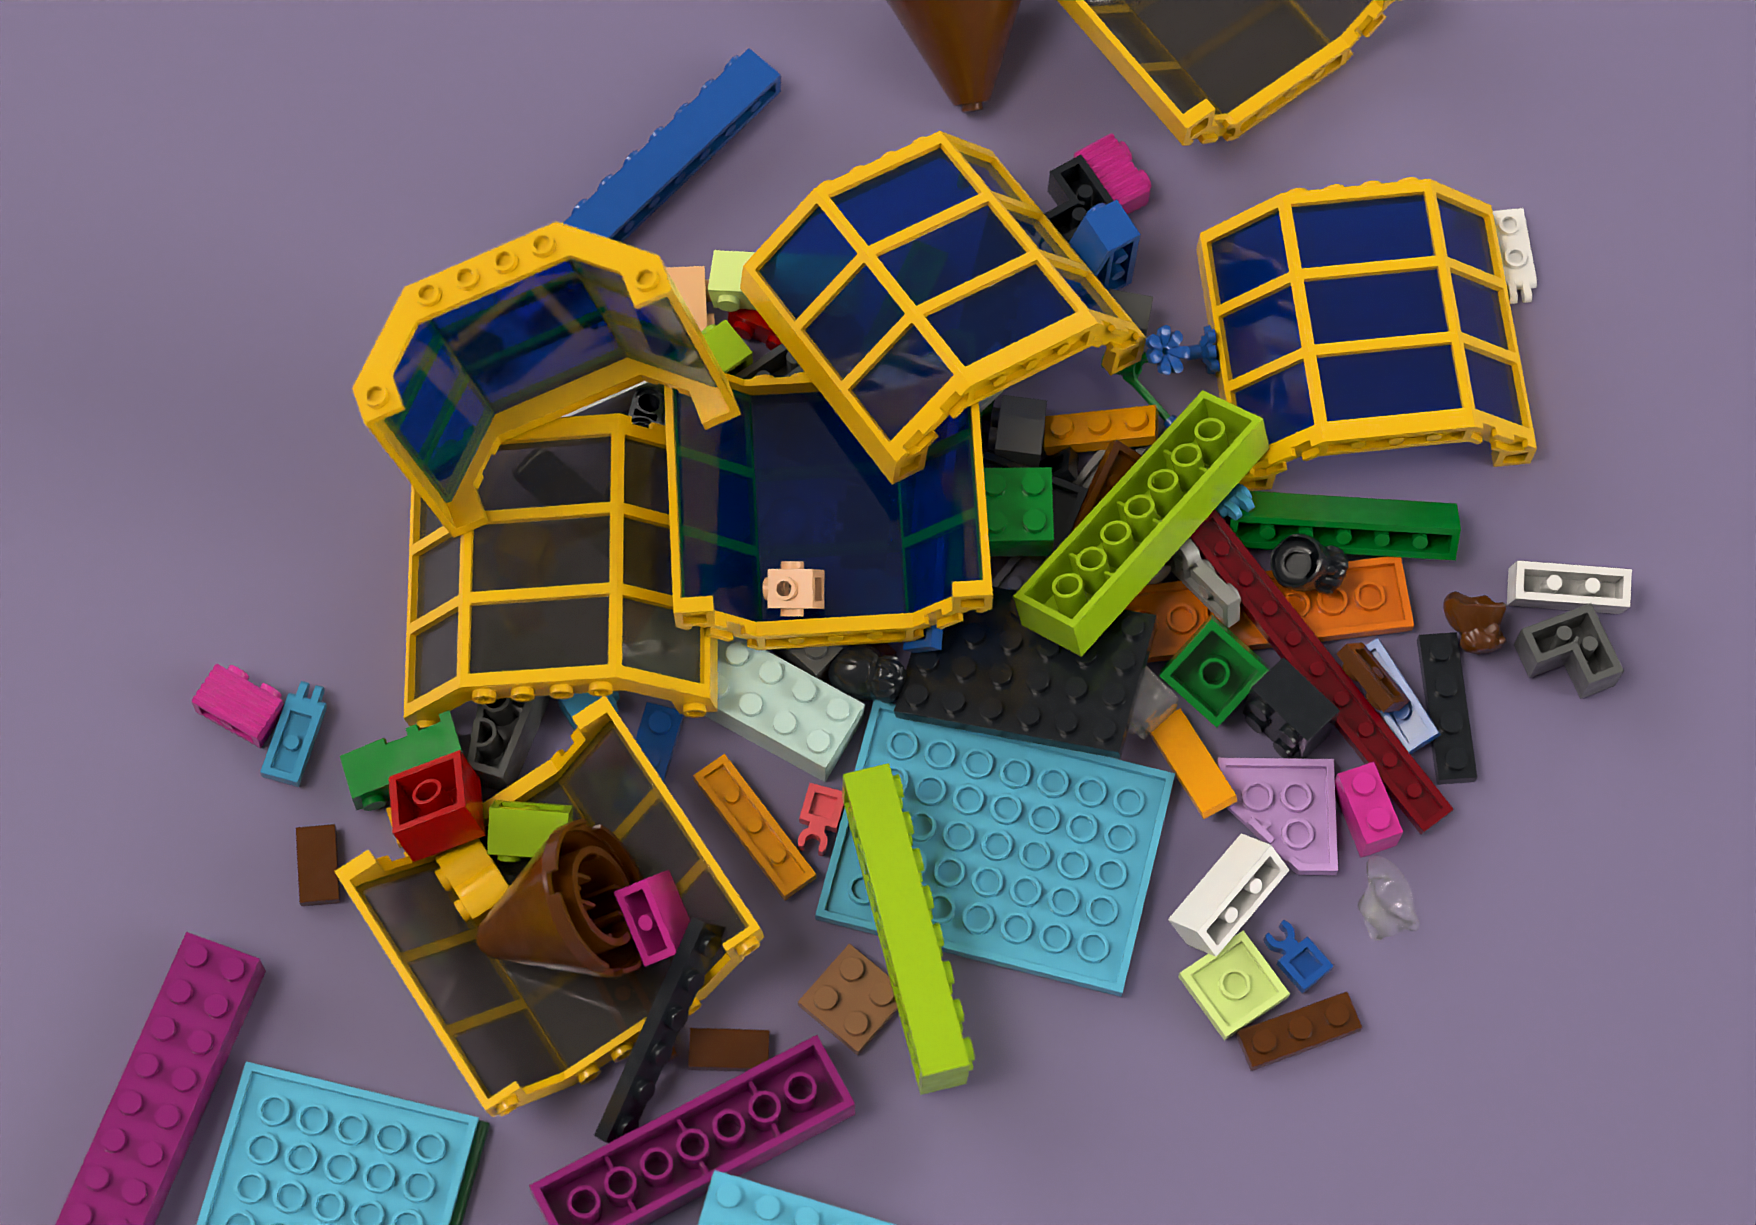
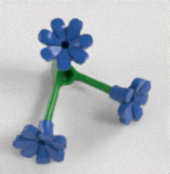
(1166, 353)

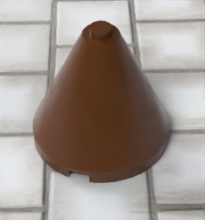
(960, 43)
(566, 908)

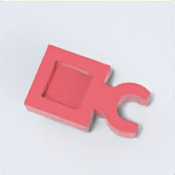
(822, 812)

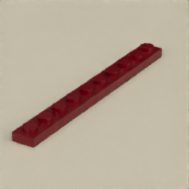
(1304, 651)

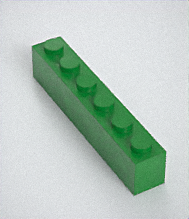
(1352, 524)

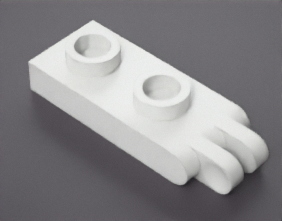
(1515, 253)

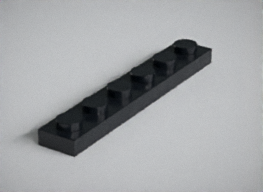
(661, 1029)

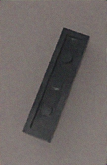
(1447, 707)

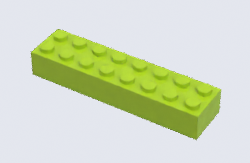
(1141, 522)
(905, 928)

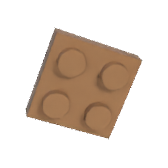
(851, 999)

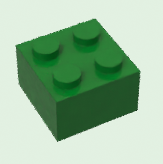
(1019, 511)
(1214, 670)

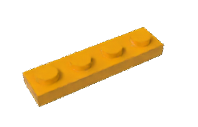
(754, 827)

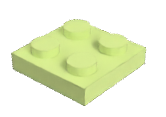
(1234, 985)

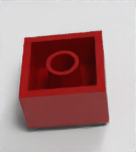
(436, 806)

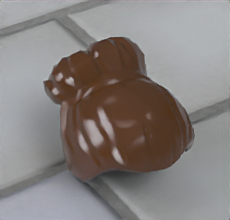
(1476, 621)

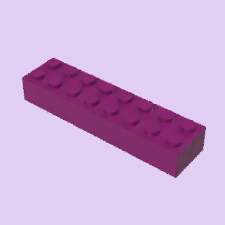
(165, 1086)
(720, 1130)

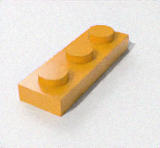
(1098, 428)

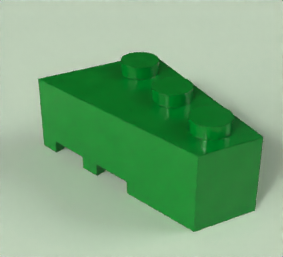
(372, 764)

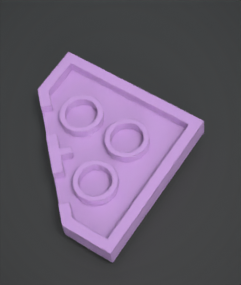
(1288, 807)

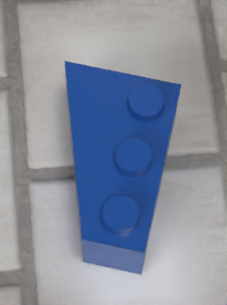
(1108, 244)

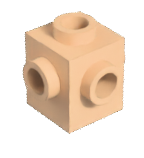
(794, 588)

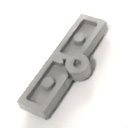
(1205, 584)

